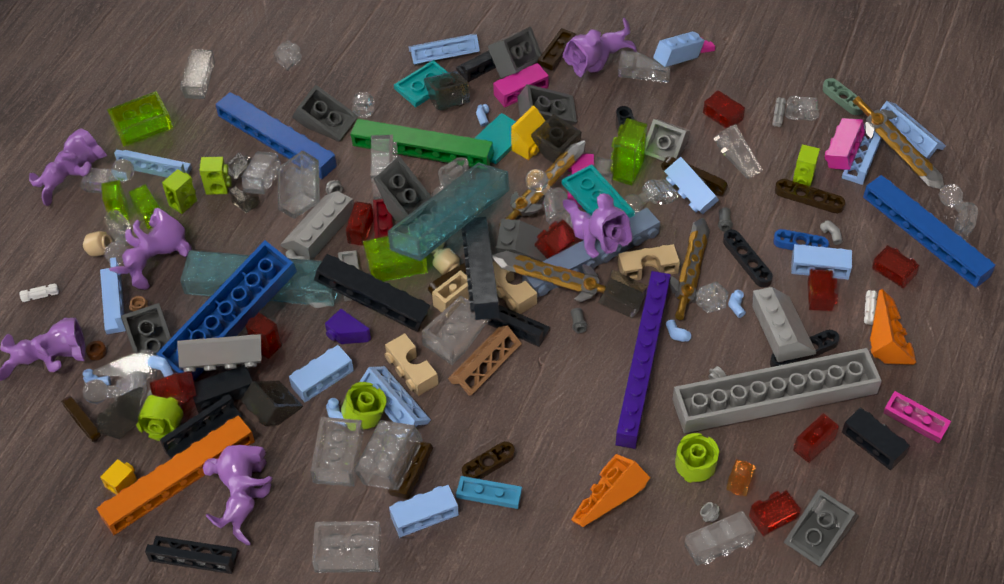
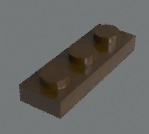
(555, 49)
(414, 472)

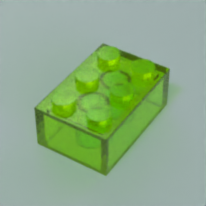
(140, 118)
(628, 151)
(388, 264)

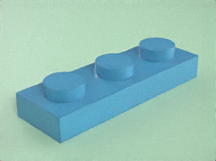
(489, 492)

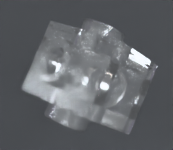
(288, 54)
(712, 297)

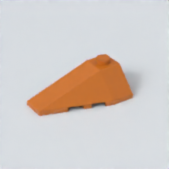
(888, 334)
(619, 482)

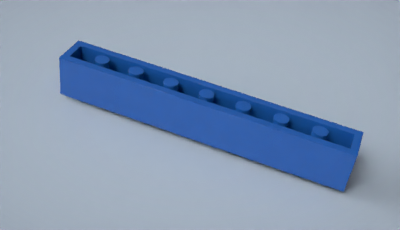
(272, 132)
(929, 231)

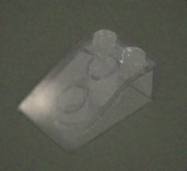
(452, 331)

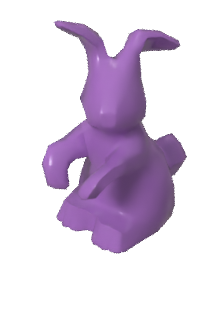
(592, 51)
(75, 159)
(606, 224)
(164, 238)
(62, 339)
(235, 471)

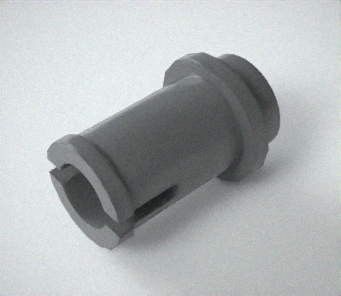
(724, 219)
(579, 324)

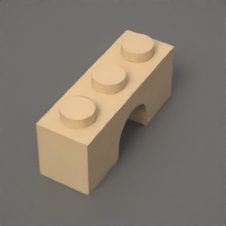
(662, 258)
(518, 297)
(418, 376)

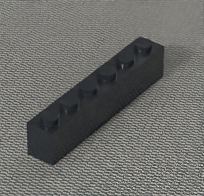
(371, 292)

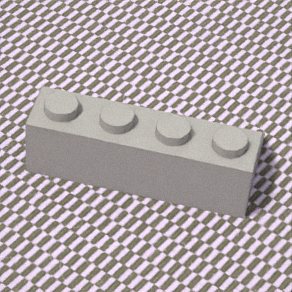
(319, 225)
(781, 324)
(219, 352)

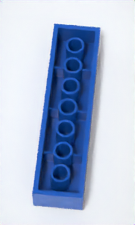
(234, 301)

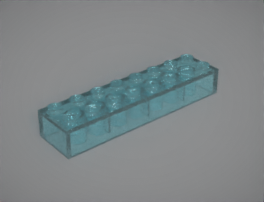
(448, 211)
(209, 270)

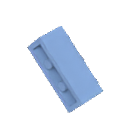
(678, 49)
(690, 186)
(821, 258)
(321, 373)
(423, 510)

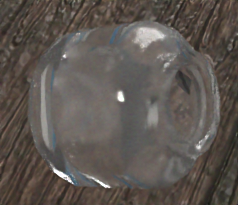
(363, 104)

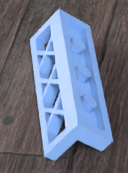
(444, 48)
(914, 132)
(867, 157)
(153, 164)
(112, 299)
(395, 405)

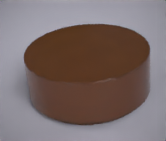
(96, 350)

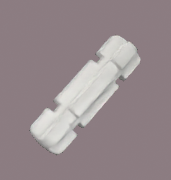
(39, 292)
(870, 307)

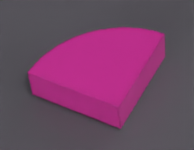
(707, 47)

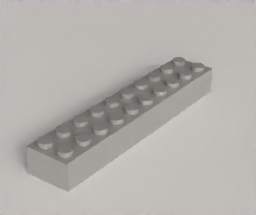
(776, 390)

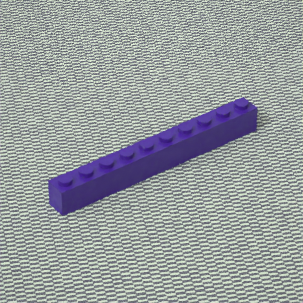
(642, 361)

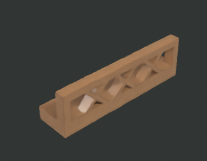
(480, 354)

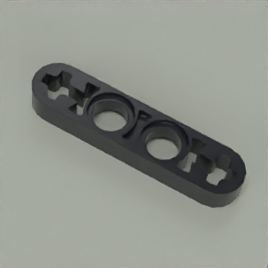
(750, 256)
(817, 339)

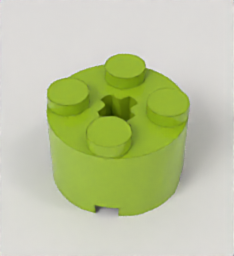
(364, 404)
(159, 416)
(696, 457)

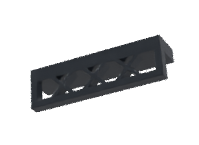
(476, 67)
(521, 326)
(200, 427)
(193, 558)

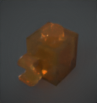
(741, 477)

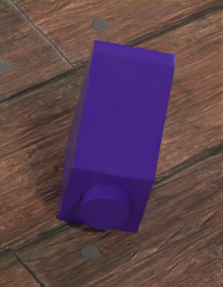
(346, 329)

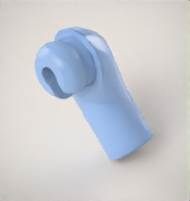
(481, 110)
(735, 303)
(677, 333)
(160, 364)
(88, 375)
(333, 408)

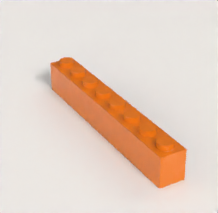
(171, 476)

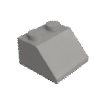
(666, 140)

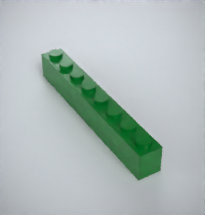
(425, 143)

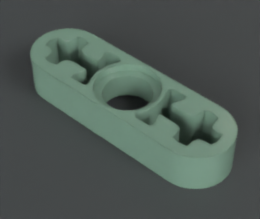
(834, 88)

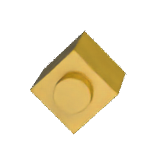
(118, 476)

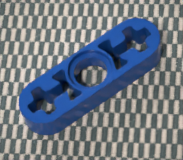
(787, 235)

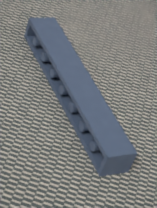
(643, 227)

